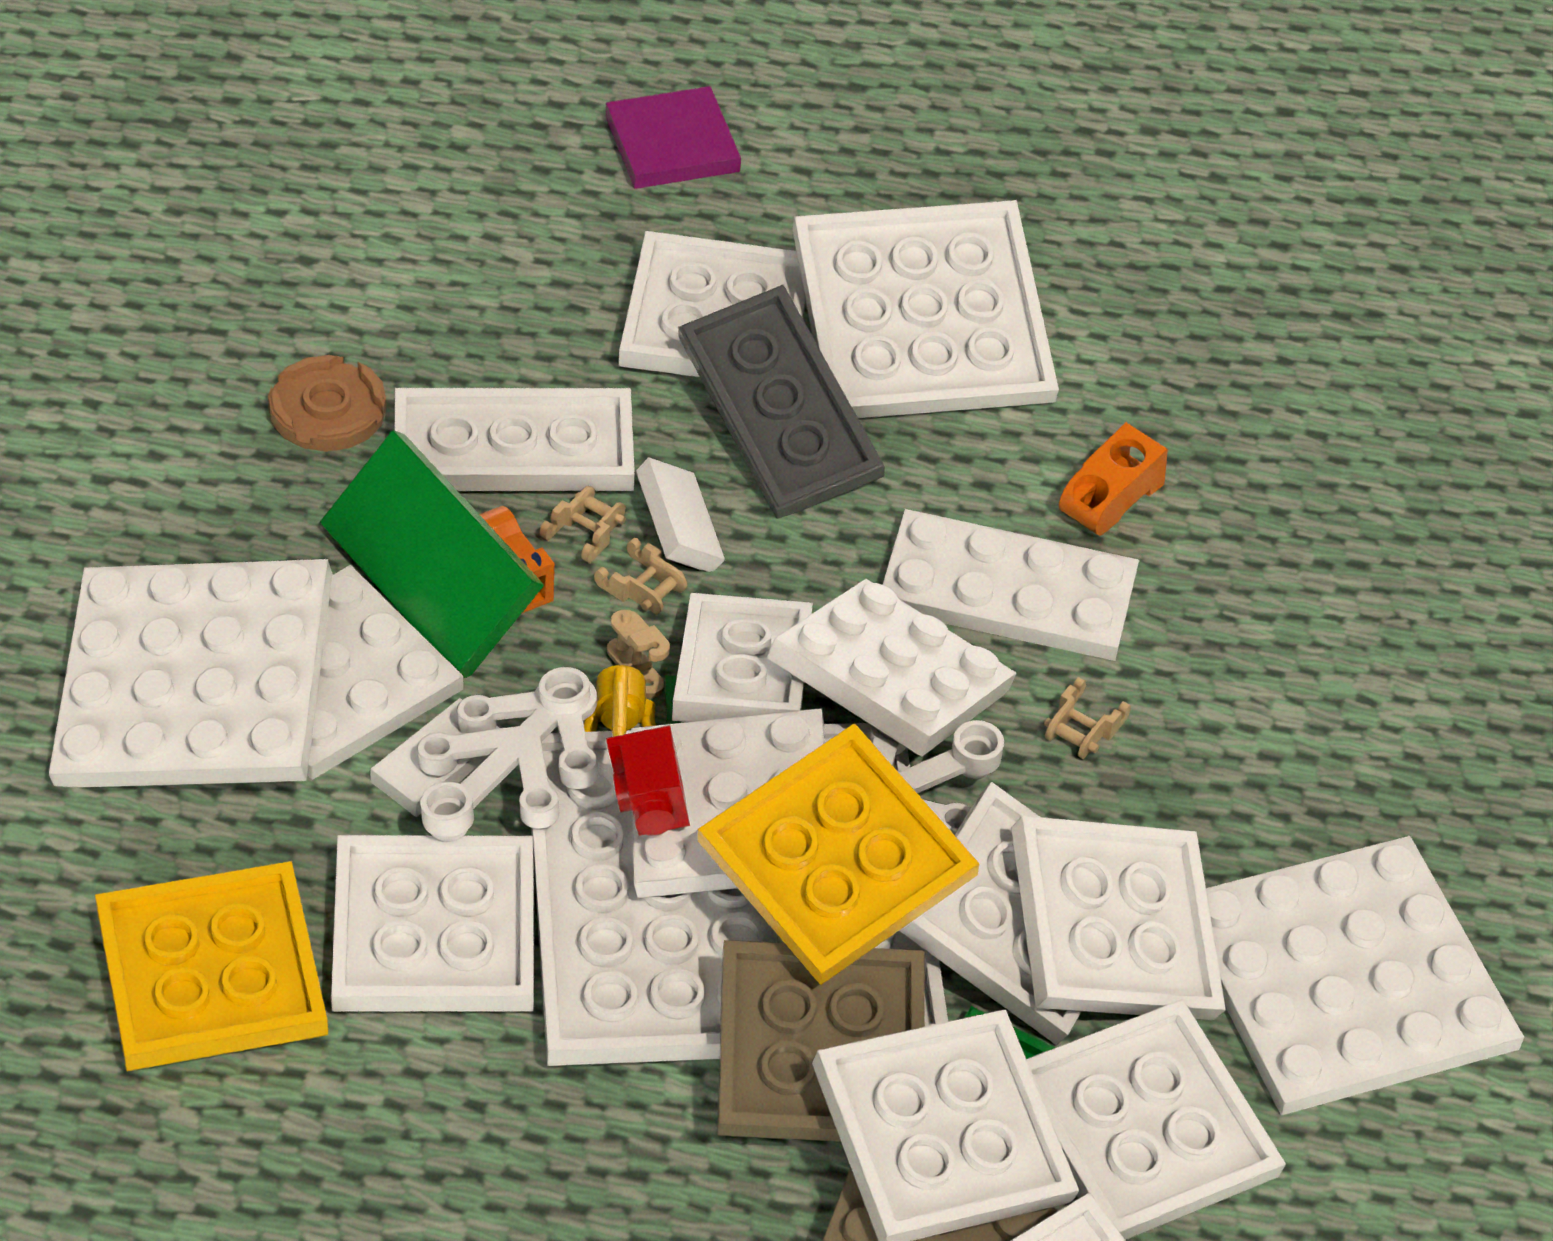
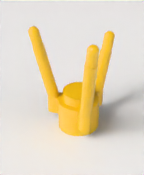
(621, 701)

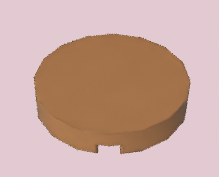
(327, 419)

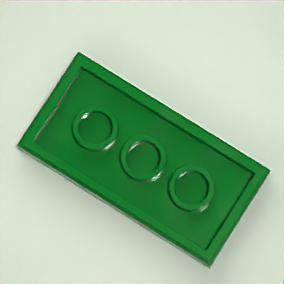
(431, 553)

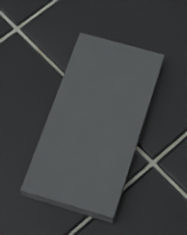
(781, 402)

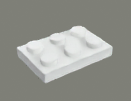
(726, 660)

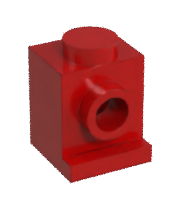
(649, 780)

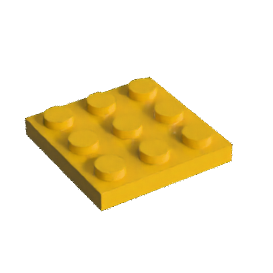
(837, 853)
(210, 965)

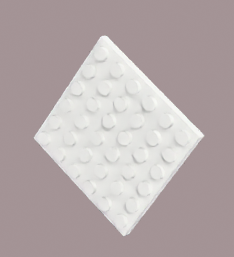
(635, 972)

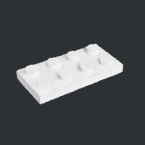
(522, 436)
(1012, 584)

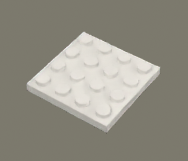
(926, 308)
(192, 674)
(1353, 976)

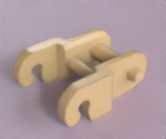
(572, 512)
(632, 588)
(633, 639)
(1105, 727)

